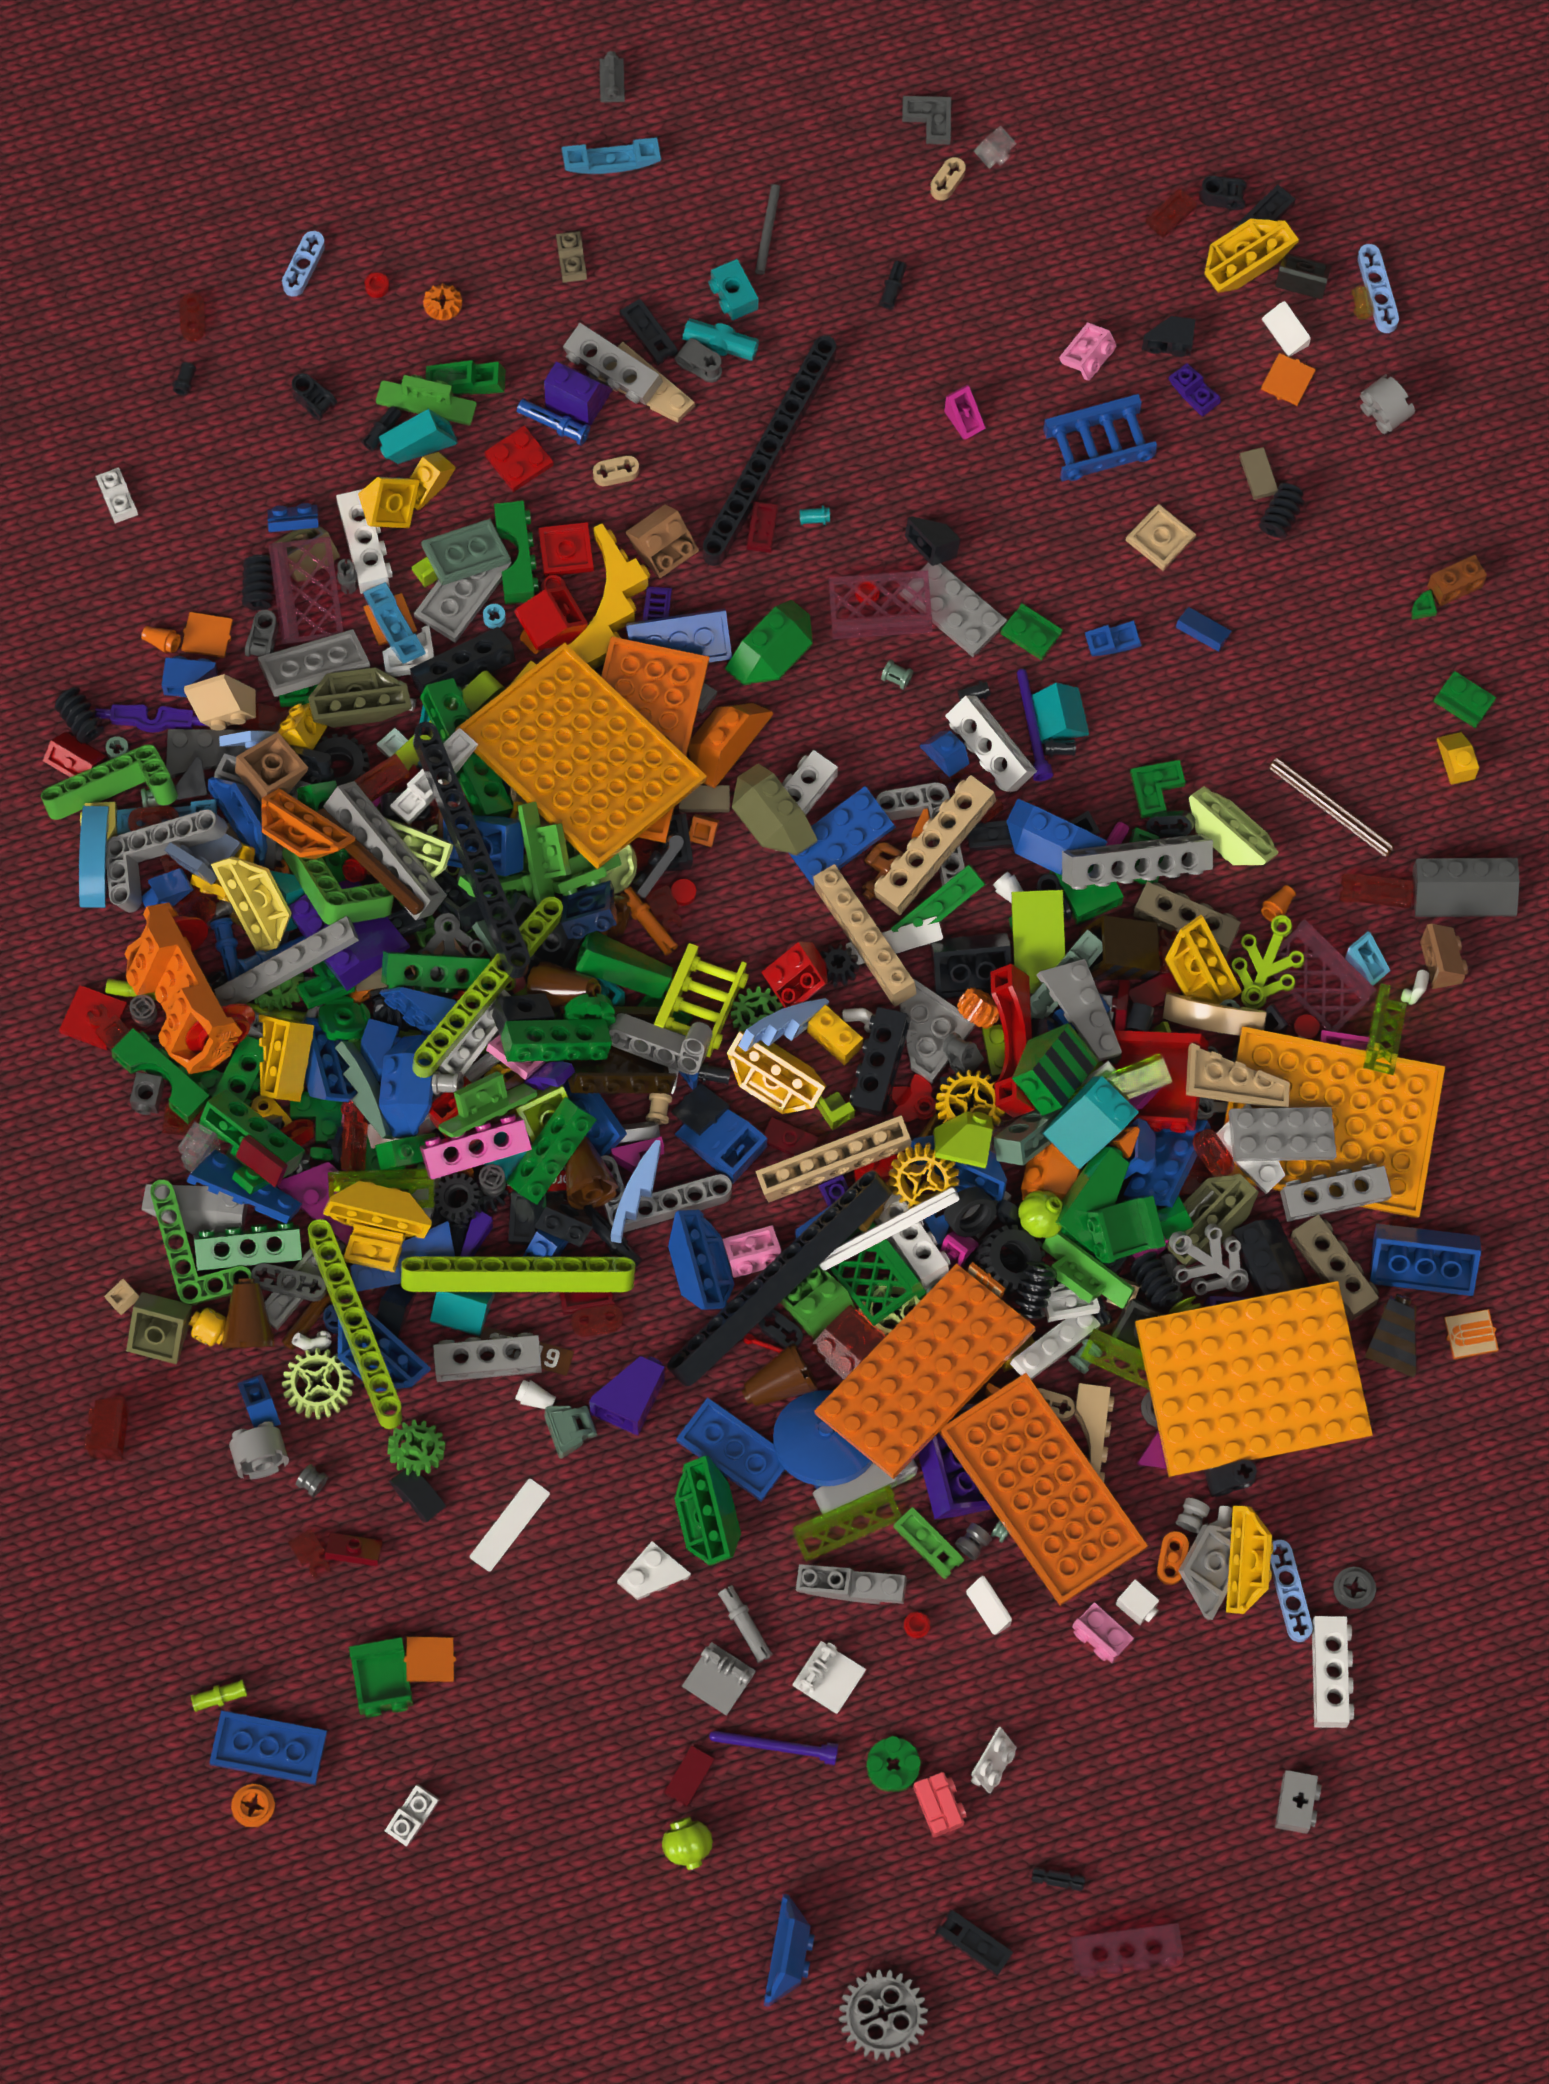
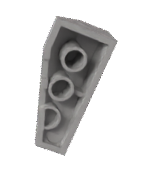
(199, 1209)

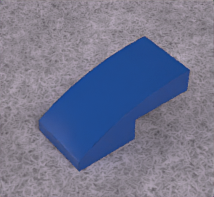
(1113, 640)

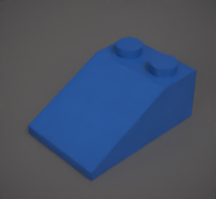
(502, 840)

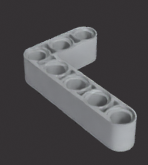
(922, 795)
(154, 846)
(678, 1194)

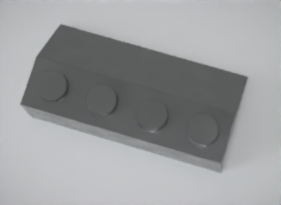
(1466, 887)

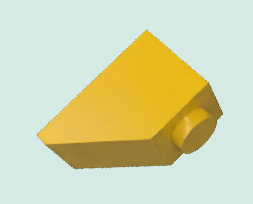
(1458, 757)

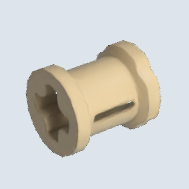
(659, 1108)

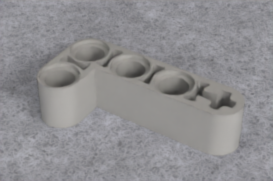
(660, 1044)
(871, 1480)

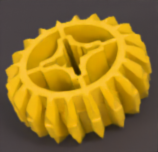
(960, 1101)
(914, 1172)

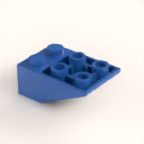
(419, 1008)
(726, 1145)

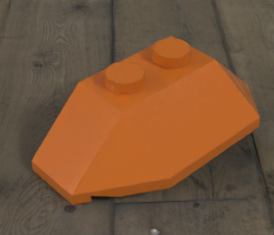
(725, 738)
(300, 827)
(1049, 1172)

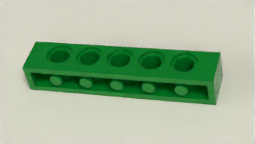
(475, 786)

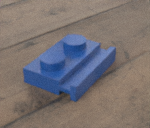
(292, 518)

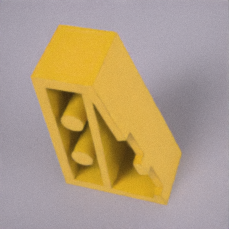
(286, 1056)

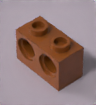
(1457, 580)

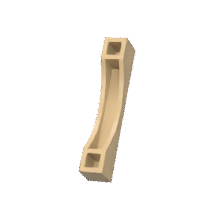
(1091, 1413)

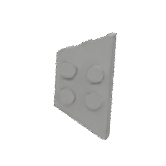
(1207, 1568)

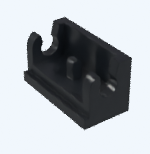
(684, 857)

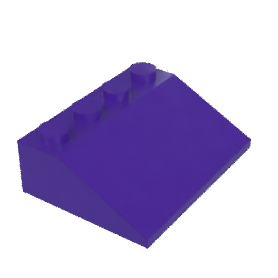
(360, 958)
(947, 1482)

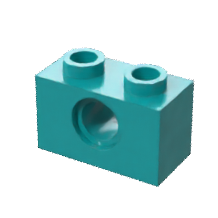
(733, 277)

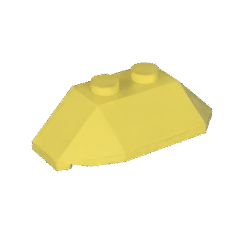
(255, 900)

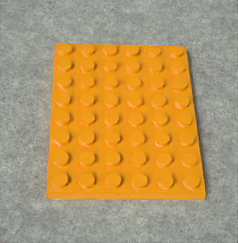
(581, 755)
(1373, 1113)
(1253, 1378)

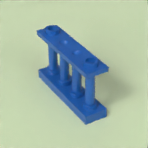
(1104, 415)

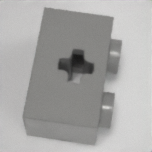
(1288, 1815)

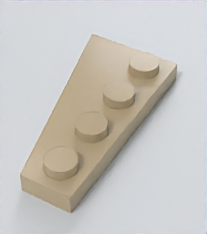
(667, 399)
(1225, 1080)

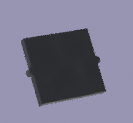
(700, 1109)

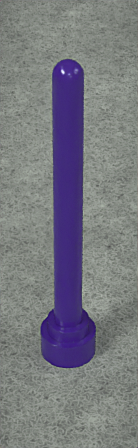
(1044, 770)
(826, 1752)

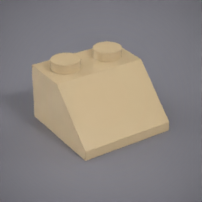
(222, 701)

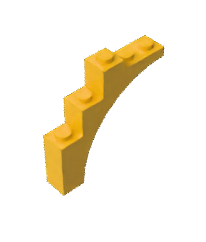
(616, 609)

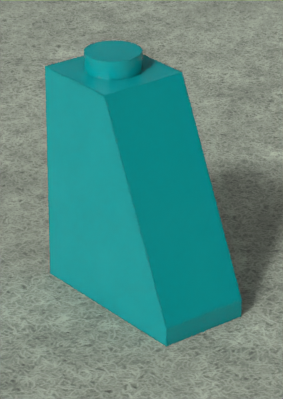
(417, 437)

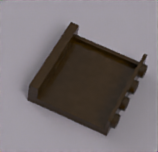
(622, 1070)

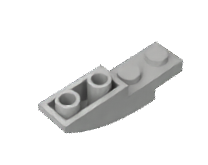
(851, 1585)

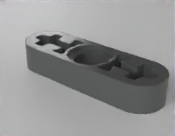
(310, 1279)

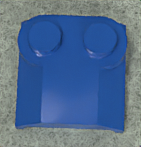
(1143, 1154)

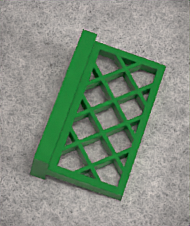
(897, 1269)

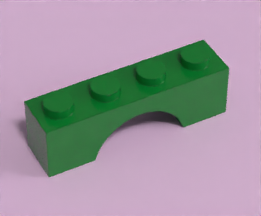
(512, 526)
(138, 1054)

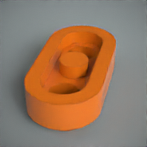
(1170, 1558)

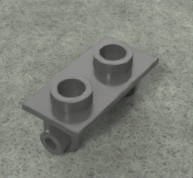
(612, 78)

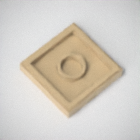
(1160, 537)

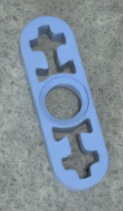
(303, 273)

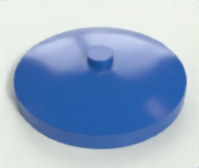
(812, 1448)

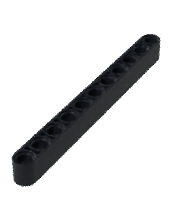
(769, 460)
(471, 860)
(779, 1278)

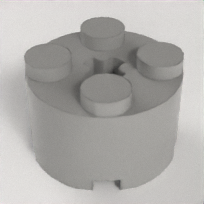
(1386, 404)
(258, 1451)

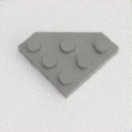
(929, 1026)

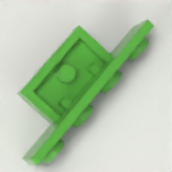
(420, 394)
(544, 849)
(582, 874)
(484, 1101)
(1084, 1273)

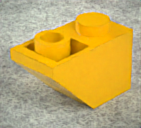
(433, 474)

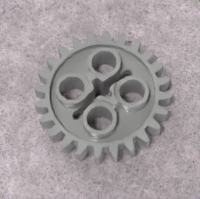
(873, 1991)

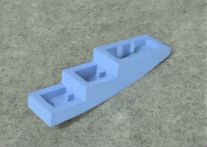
(787, 1022)
(639, 1185)

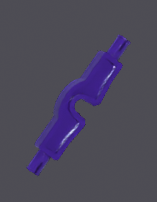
(137, 716)

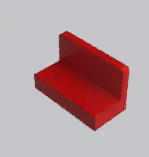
(71, 756)

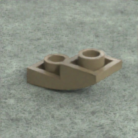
(571, 256)

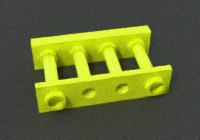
(682, 982)

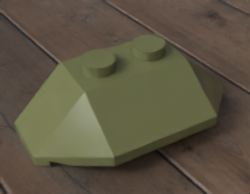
(358, 698)
(771, 812)
(1219, 1202)

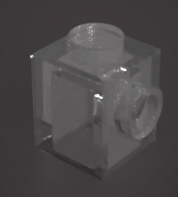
(995, 148)

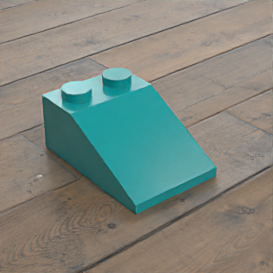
(1090, 1121)

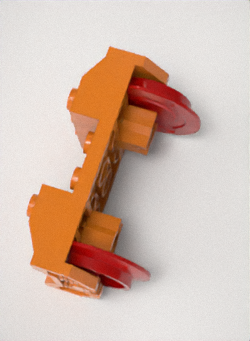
(162, 961)

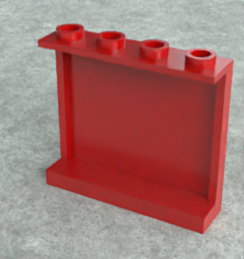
(1170, 1105)

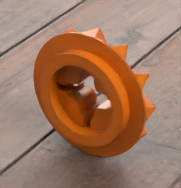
(452, 305)
(246, 1795)

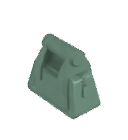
(564, 1428)

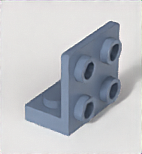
(200, 857)

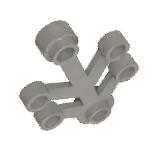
(1211, 1263)

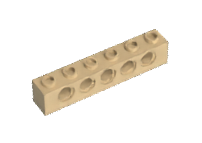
(933, 858)
(864, 935)
(834, 1159)

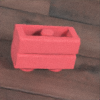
(939, 1804)

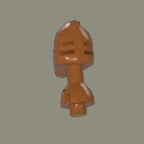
(880, 864)

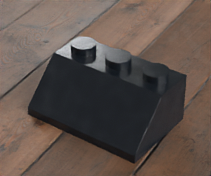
(556, 947)
(967, 962)
(1269, 1258)

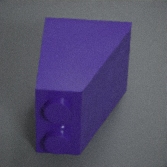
(574, 394)
(630, 1395)

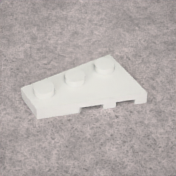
(1262, 1173)

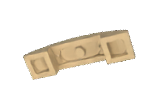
(1211, 1016)

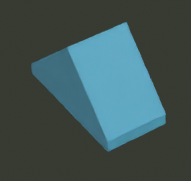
(1367, 959)

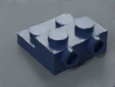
(589, 910)

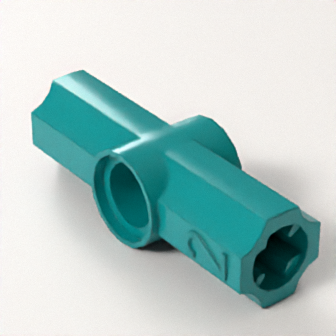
(721, 339)

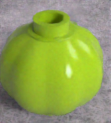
(1040, 1213)
(687, 1843)

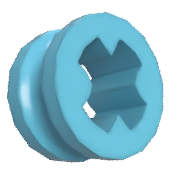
(492, 608)

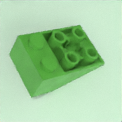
(817, 1301)

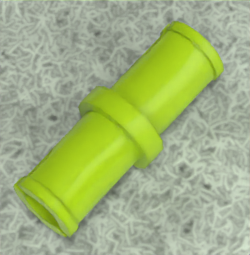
(218, 1695)

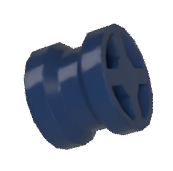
(329, 1316)

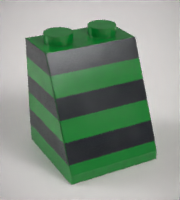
(1053, 1068)

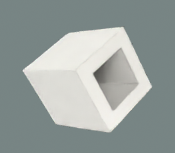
(1138, 1603)

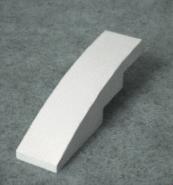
(419, 793)

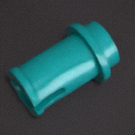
(815, 515)

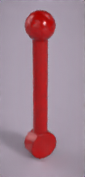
(749, 1339)

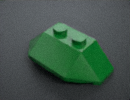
(772, 645)
(707, 1512)

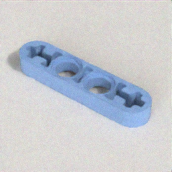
(1382, 287)
(1292, 1590)

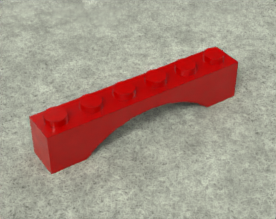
(1012, 997)

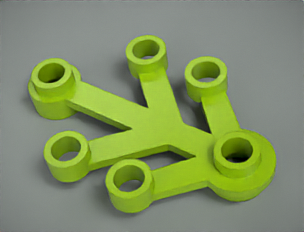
(1266, 966)

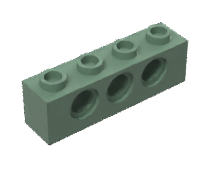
(1024, 1137)

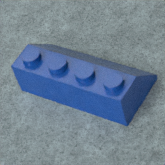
(1425, 1259)

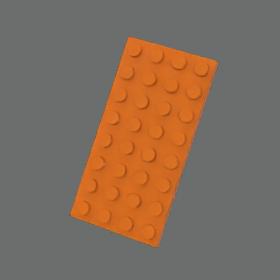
(664, 689)
(924, 1371)
(1043, 1489)

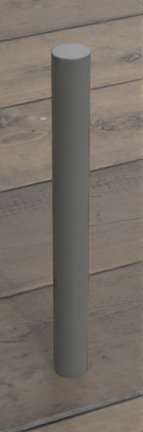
(767, 229)

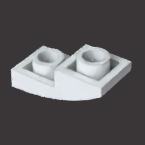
(116, 495)
(412, 1815)

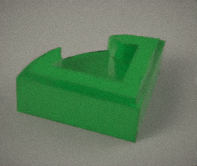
(1424, 606)
(321, 1154)

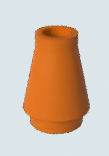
(163, 639)
(1278, 903)

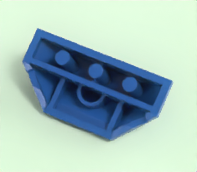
(242, 813)
(1044, 836)
(326, 1068)
(403, 1094)
(990, 1178)
(700, 1261)
(402, 1363)
(789, 1952)

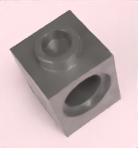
(143, 1083)

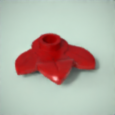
(911, 1098)

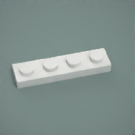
(1054, 1345)

